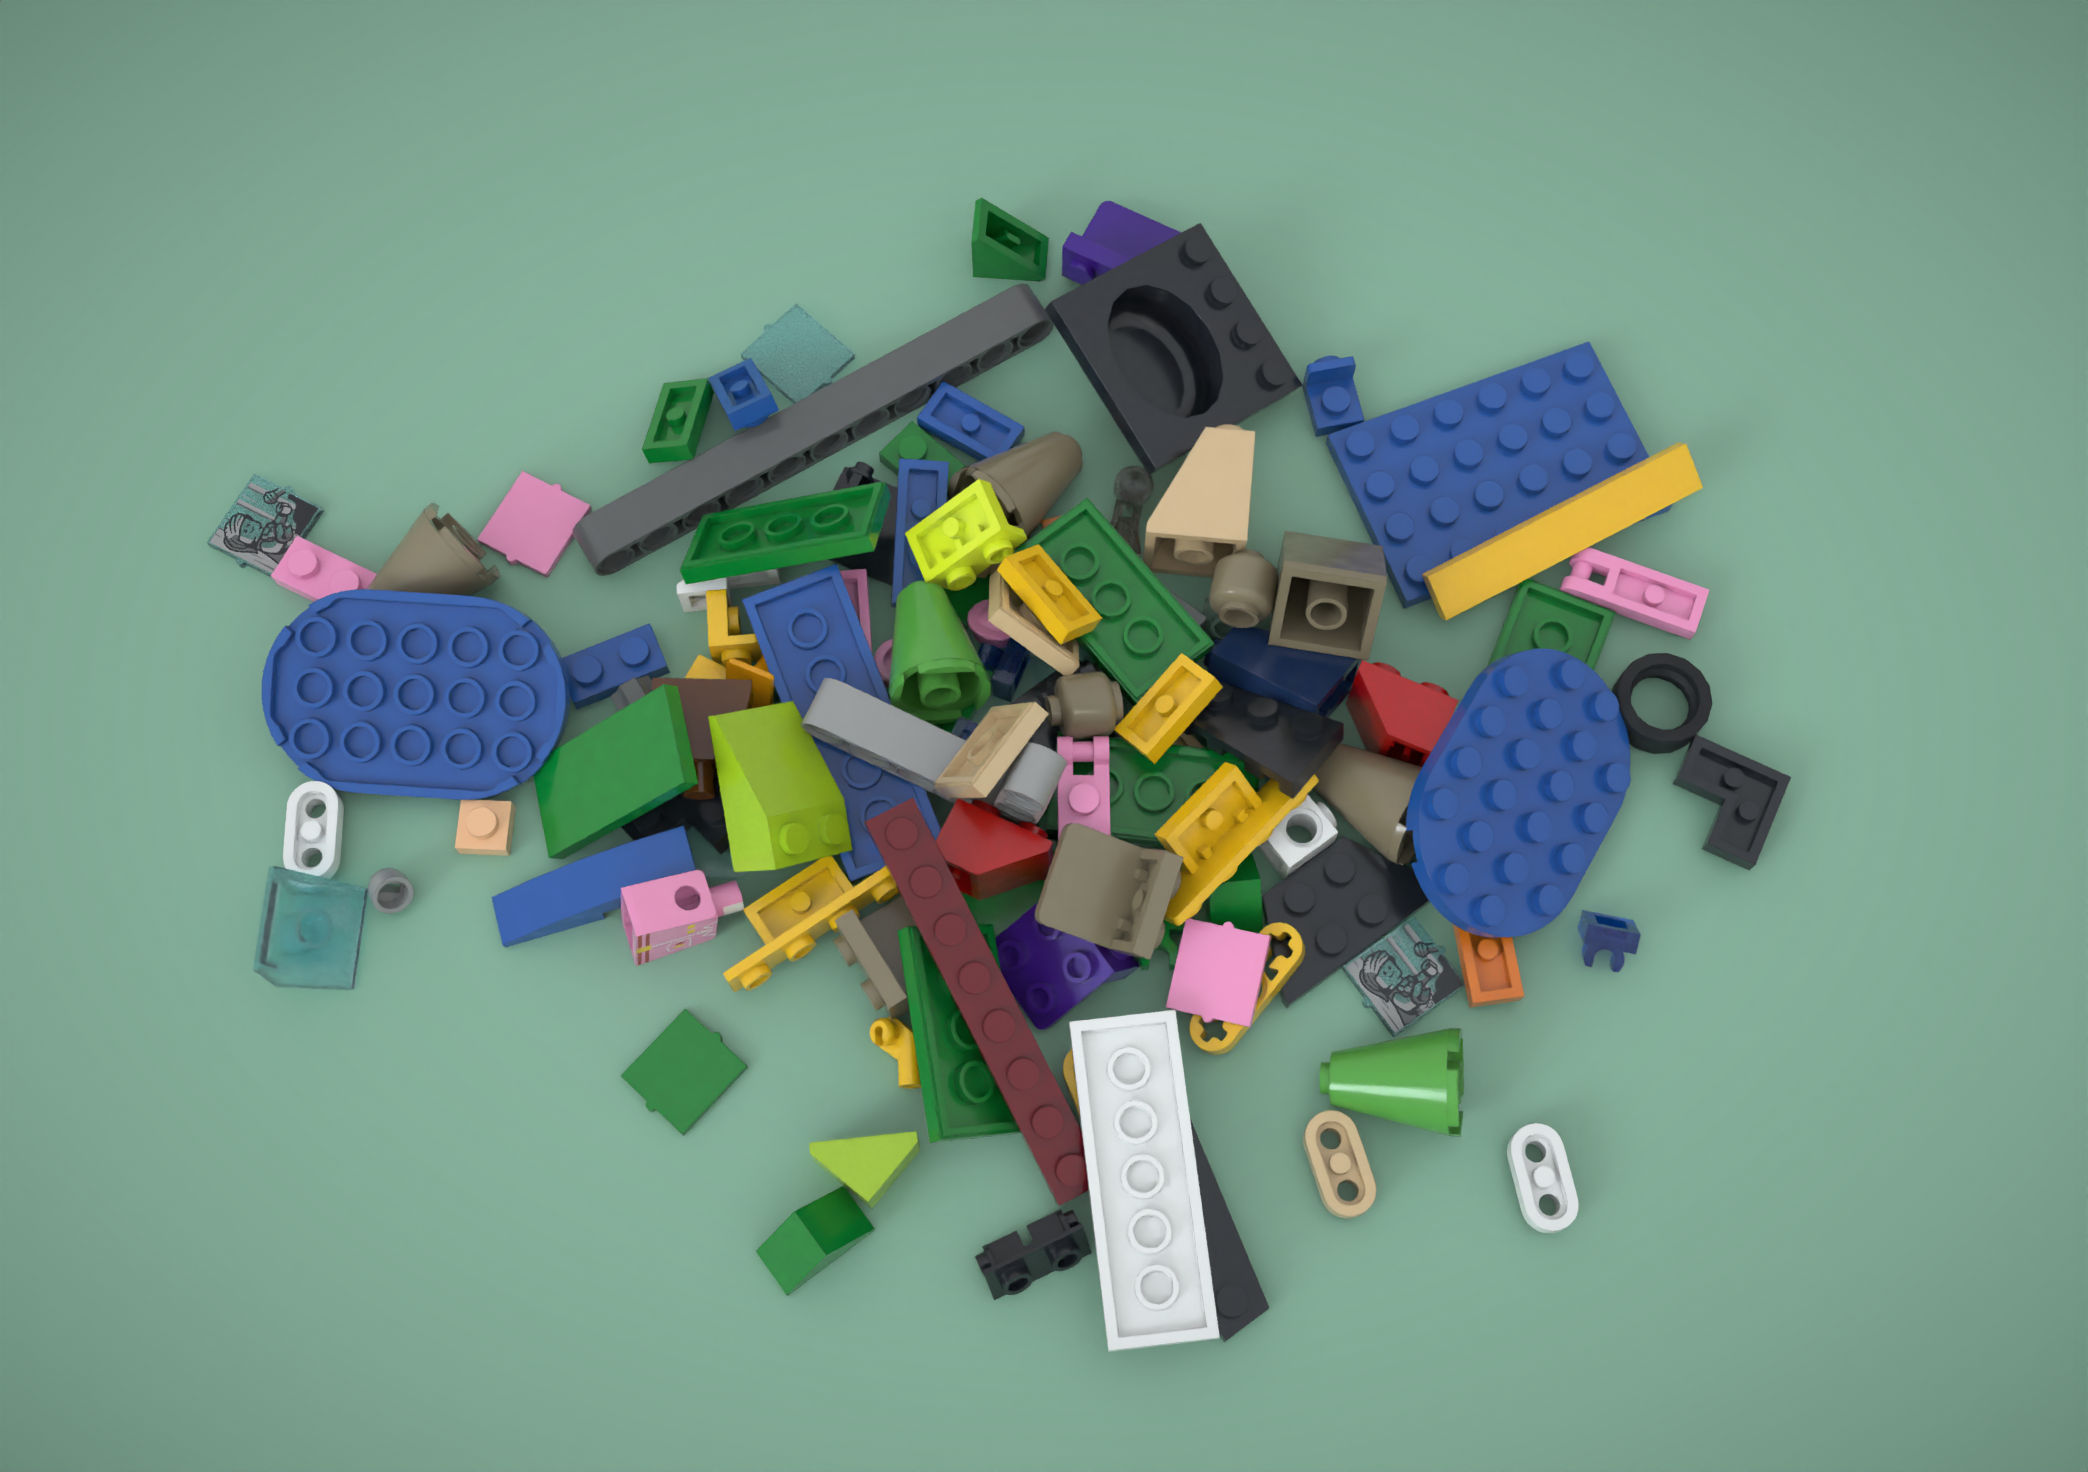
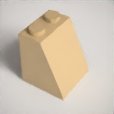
(1204, 506)

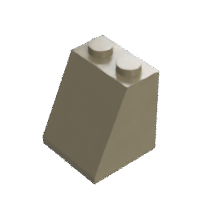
(1328, 595)

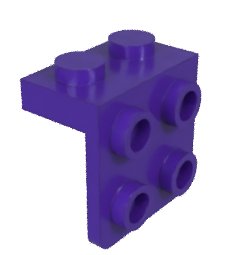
(1109, 241)
(1053, 969)

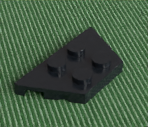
(1340, 909)

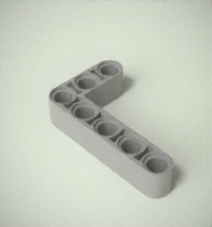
(922, 751)

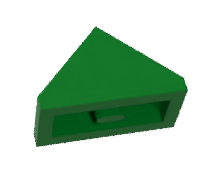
(1006, 246)
(1238, 899)
(814, 1238)

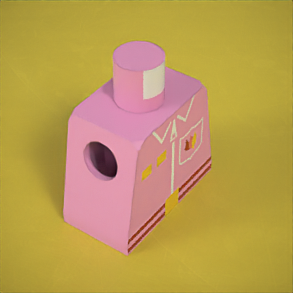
(674, 913)

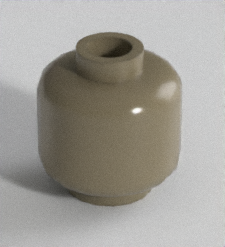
(1243, 588)
(1085, 705)

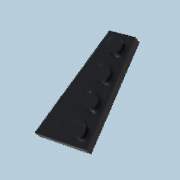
(1268, 736)
(1234, 1282)

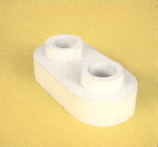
(309, 835)
(1542, 1179)

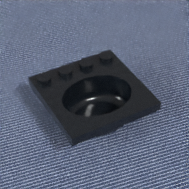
(1173, 346)

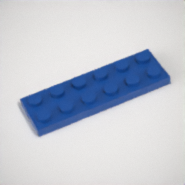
(812, 635)

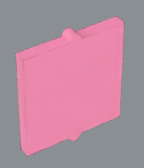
(534, 524)
(1218, 972)

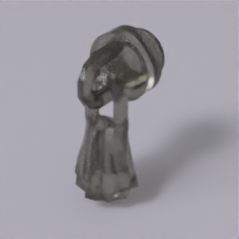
(1132, 489)

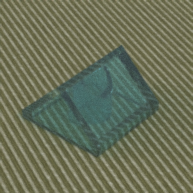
(309, 931)

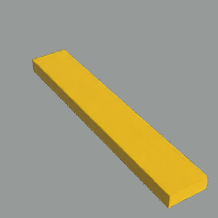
(1562, 531)

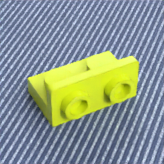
(963, 538)

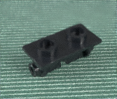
(1056, 1246)

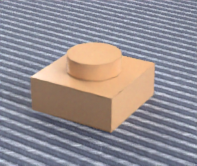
(485, 827)

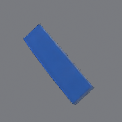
(588, 887)

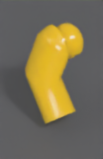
(898, 1041)

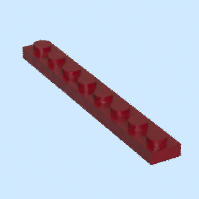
(982, 997)

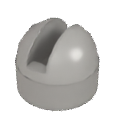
(388, 897)

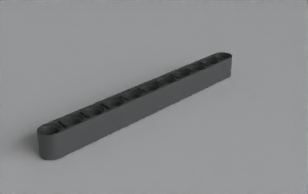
(811, 429)

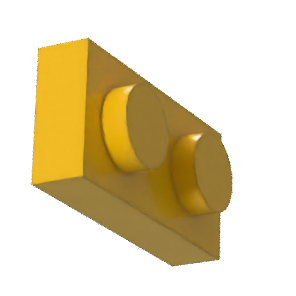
(1049, 594)
(1168, 708)

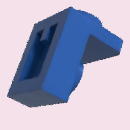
(1332, 394)

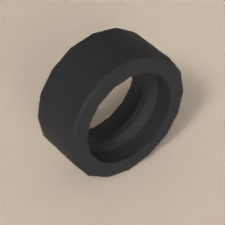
(1684, 677)

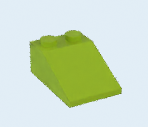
(776, 790)

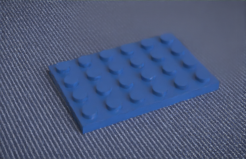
(1483, 460)

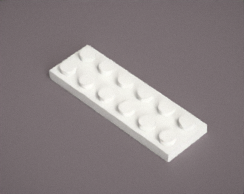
(1143, 1181)

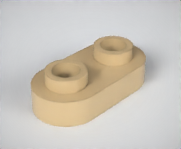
(1339, 1165)

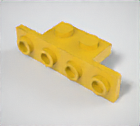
(1219, 831)
(800, 913)

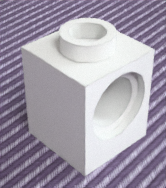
(1288, 855)

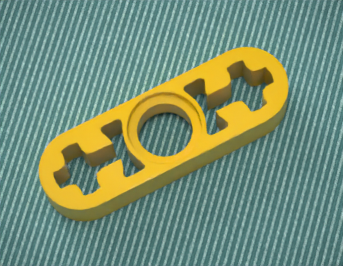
(1282, 966)

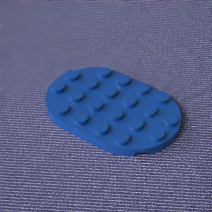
(415, 694)
(1519, 793)

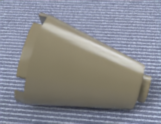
(1026, 477)
(436, 559)
(1371, 796)

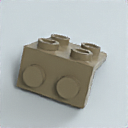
(1108, 891)
(876, 950)

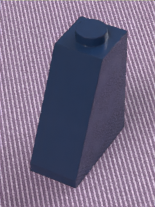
(1284, 674)

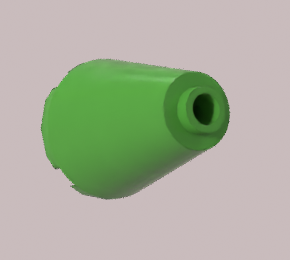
(933, 659)
(1402, 1080)

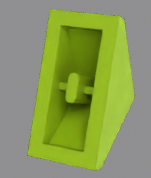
(867, 1163)

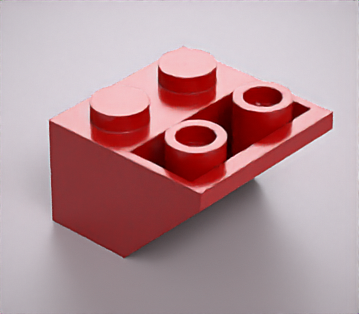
(1397, 713)
(990, 852)

